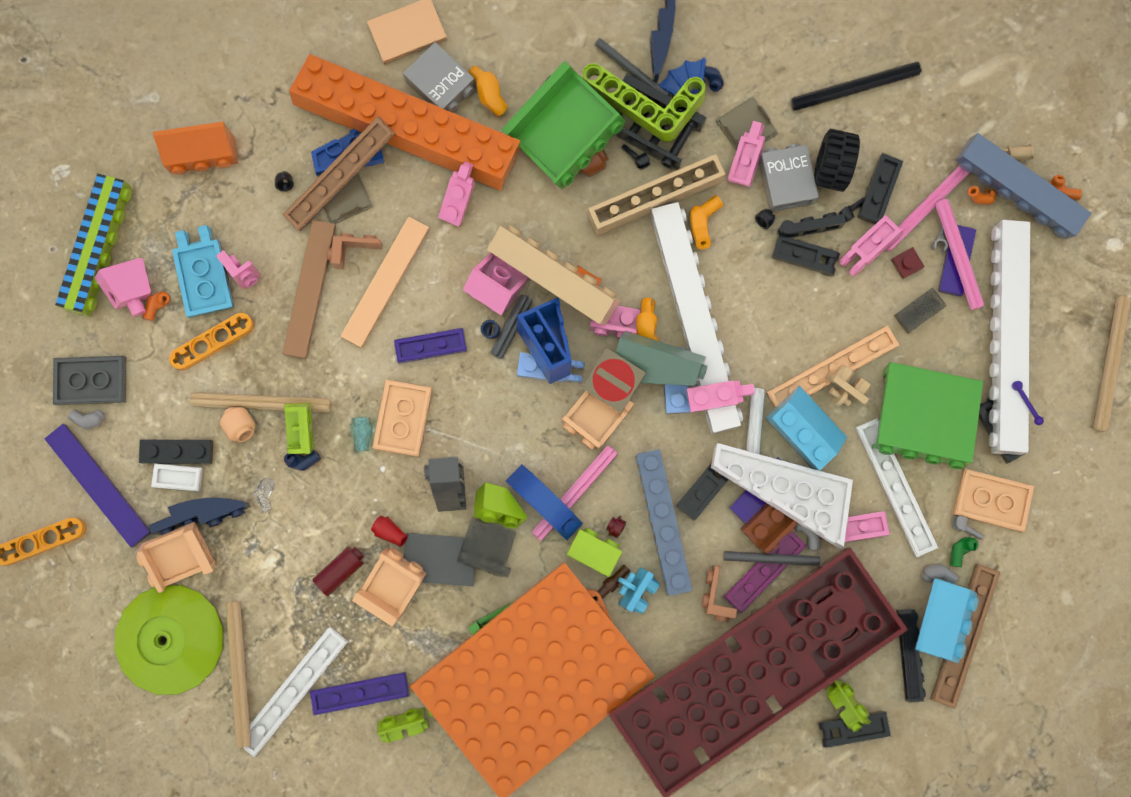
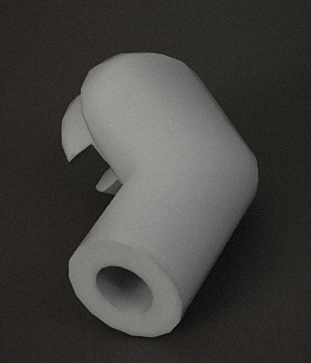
(86, 421)
(813, 539)
(938, 571)

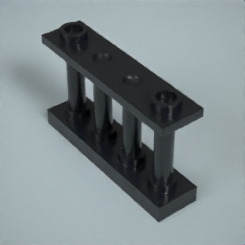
(670, 158)

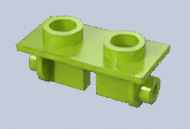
(843, 696)
(391, 726)

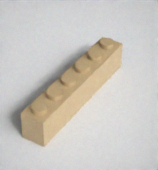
(656, 193)
(553, 274)

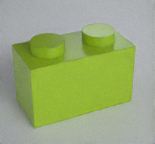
(594, 552)

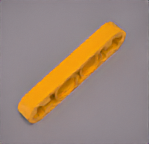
(210, 338)
(40, 542)

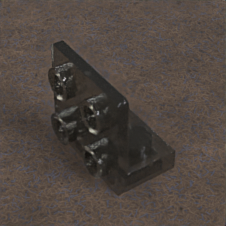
(487, 547)

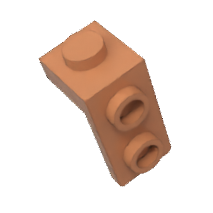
(336, 253)
(721, 613)

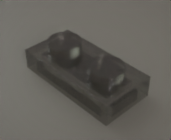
(920, 310)

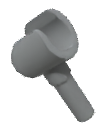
(940, 238)
(960, 523)

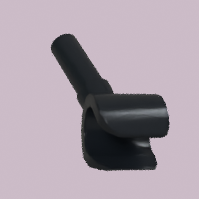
(641, 161)
(847, 211)

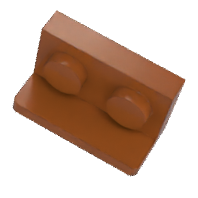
(768, 528)

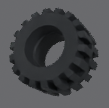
(837, 160)

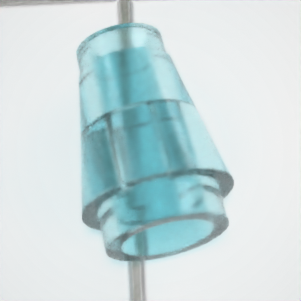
(361, 432)

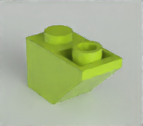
(498, 506)

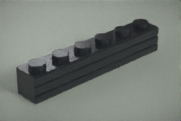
(911, 658)

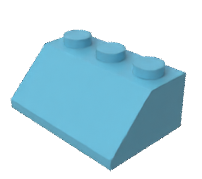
(807, 429)
(947, 621)

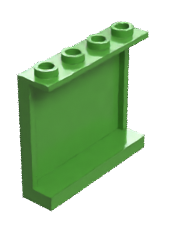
(564, 125)
(928, 415)

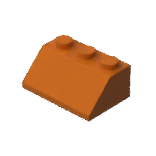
(196, 147)

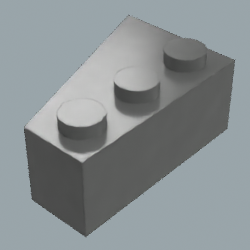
(446, 483)

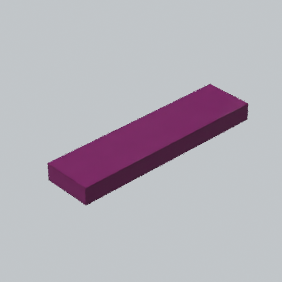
(762, 574)

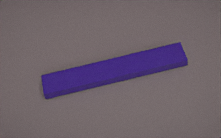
(98, 485)

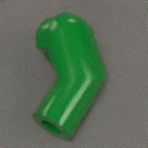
(961, 548)

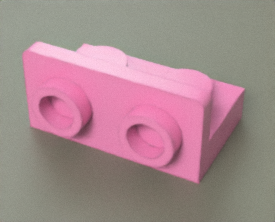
(244, 275)
(621, 320)

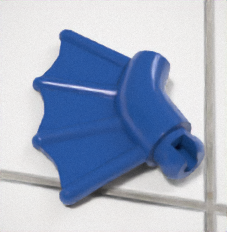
(677, 77)

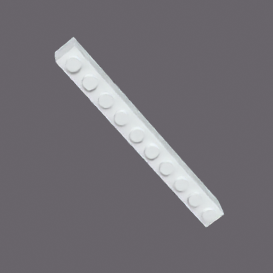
(693, 306)
(1010, 337)

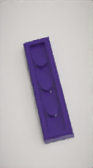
(359, 693)

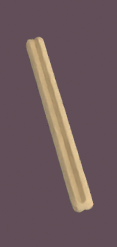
(1112, 363)
(255, 401)
(238, 674)

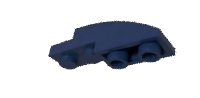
(207, 510)

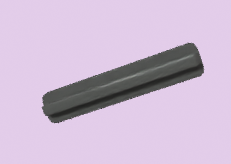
(510, 327)

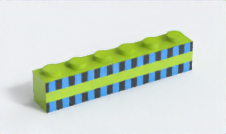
(94, 244)

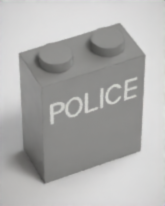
(440, 79)
(788, 177)

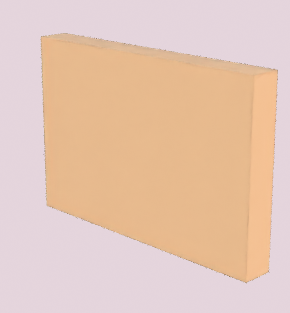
(406, 30)
(402, 418)
(993, 500)

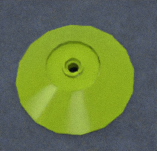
(191, 633)

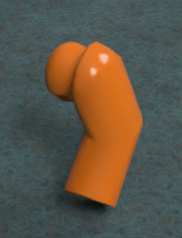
(1058, 182)
(980, 198)
(154, 303)

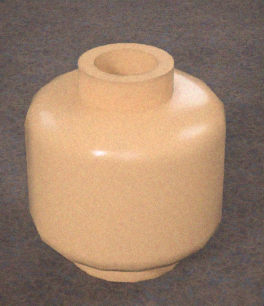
(237, 424)

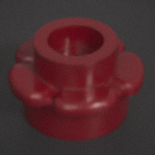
(616, 526)

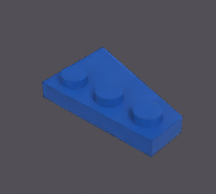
(328, 153)

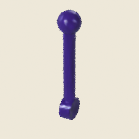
(1017, 386)

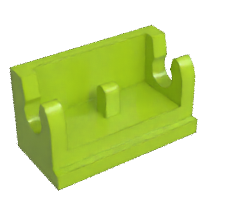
(299, 428)

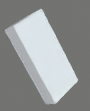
(177, 477)

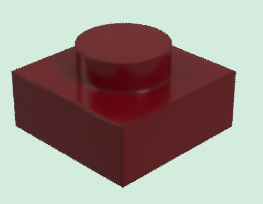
(907, 263)

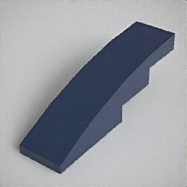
(661, 38)

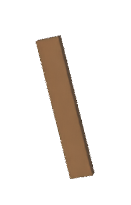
(339, 173)
(309, 290)
(951, 674)

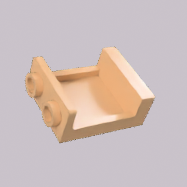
(593, 420)
(175, 556)
(390, 586)

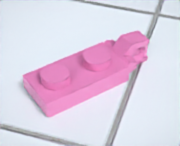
(747, 156)
(457, 195)
(717, 395)
(866, 527)

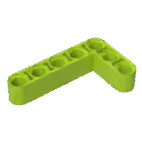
(642, 104)

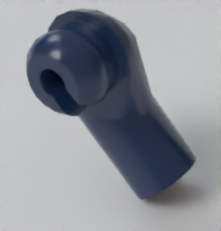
(714, 78)
(301, 462)

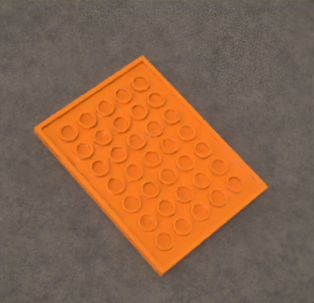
(532, 681)

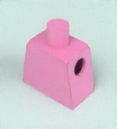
(125, 285)

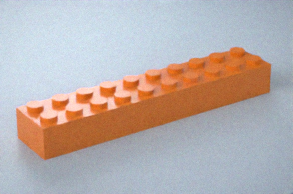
(418, 125)

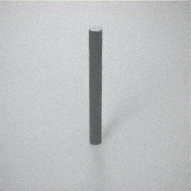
(627, 65)
(771, 558)

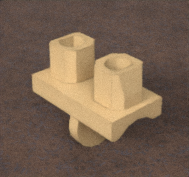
(856, 391)

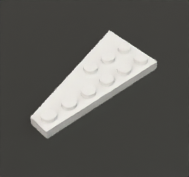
(802, 493)

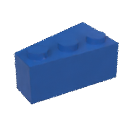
(546, 339)

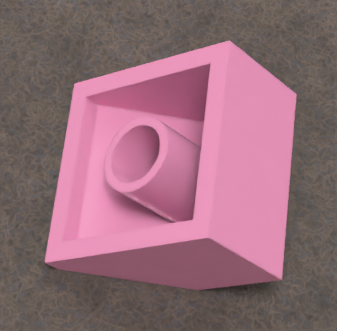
(495, 283)

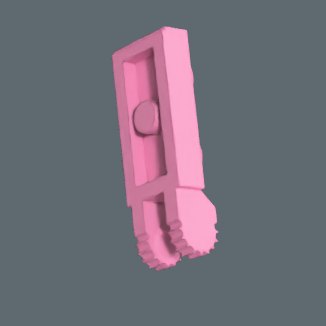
(872, 244)

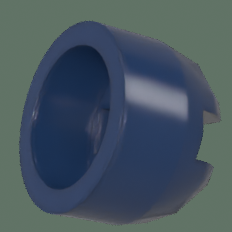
(486, 329)

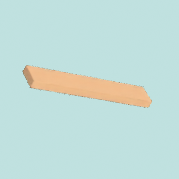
(385, 282)
(852, 357)

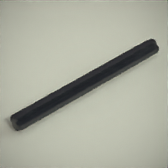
(855, 86)

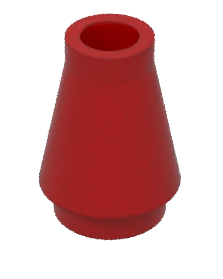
(387, 530)

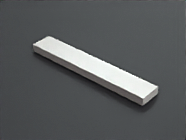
(897, 492)
(294, 689)

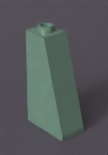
(661, 361)

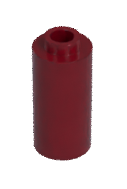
(339, 570)

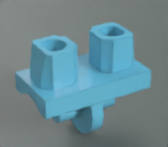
(633, 589)

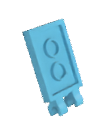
(201, 274)

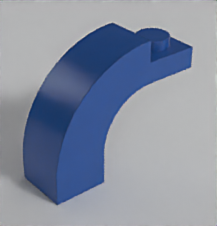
(544, 502)

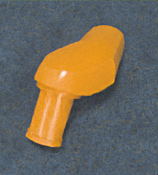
(488, 90)
(698, 221)
(646, 320)

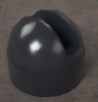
(279, 181)
(765, 218)

